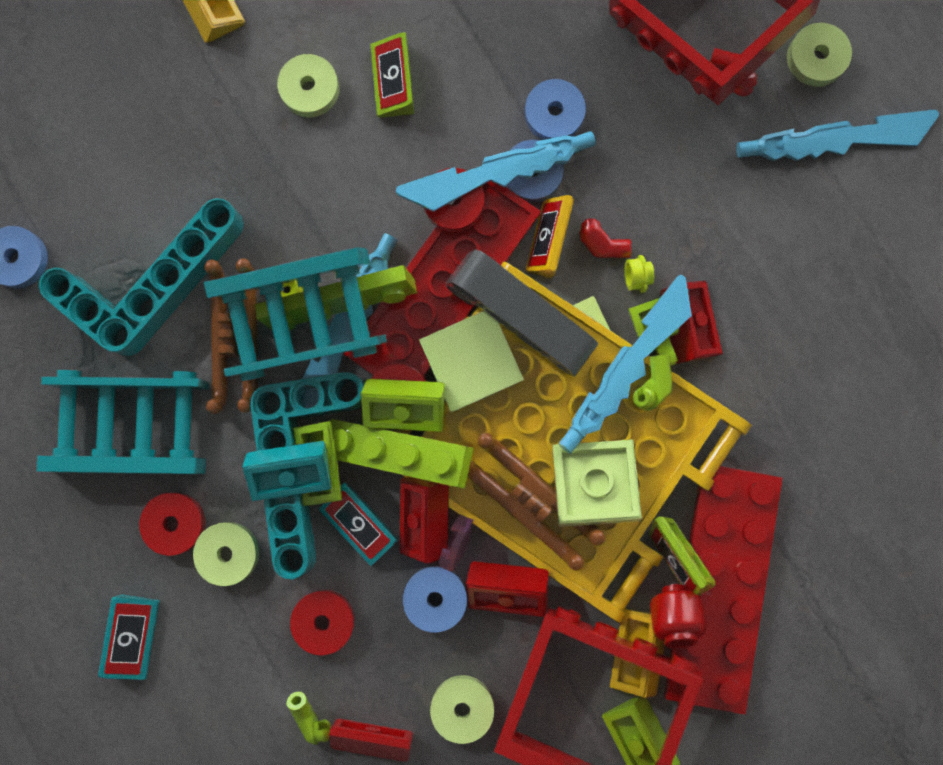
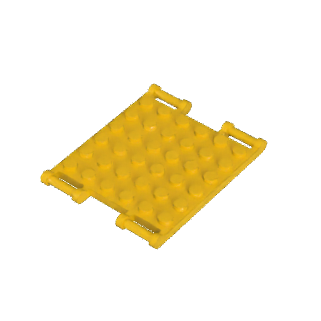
(539, 414)

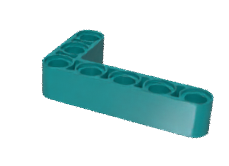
(151, 285)
(284, 421)

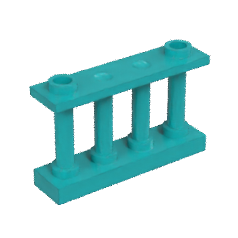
(307, 275)
(142, 458)

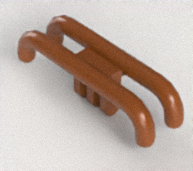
(224, 341)
(529, 501)

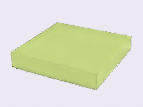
(471, 360)
(597, 483)

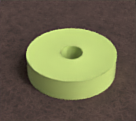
(822, 38)
(308, 69)
(208, 553)
(457, 727)

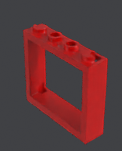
(685, 60)
(604, 637)

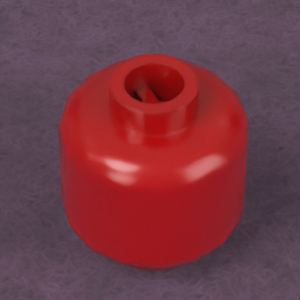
(677, 616)

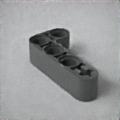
(522, 311)

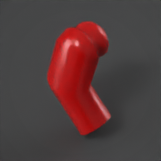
(722, 58)
(599, 242)

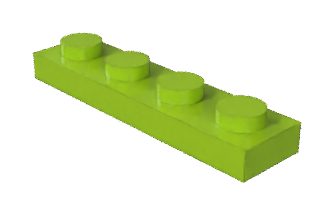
(381, 286)
(402, 453)

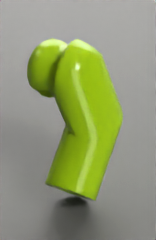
(657, 387)
(306, 719)

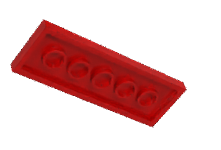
(434, 307)
(734, 541)

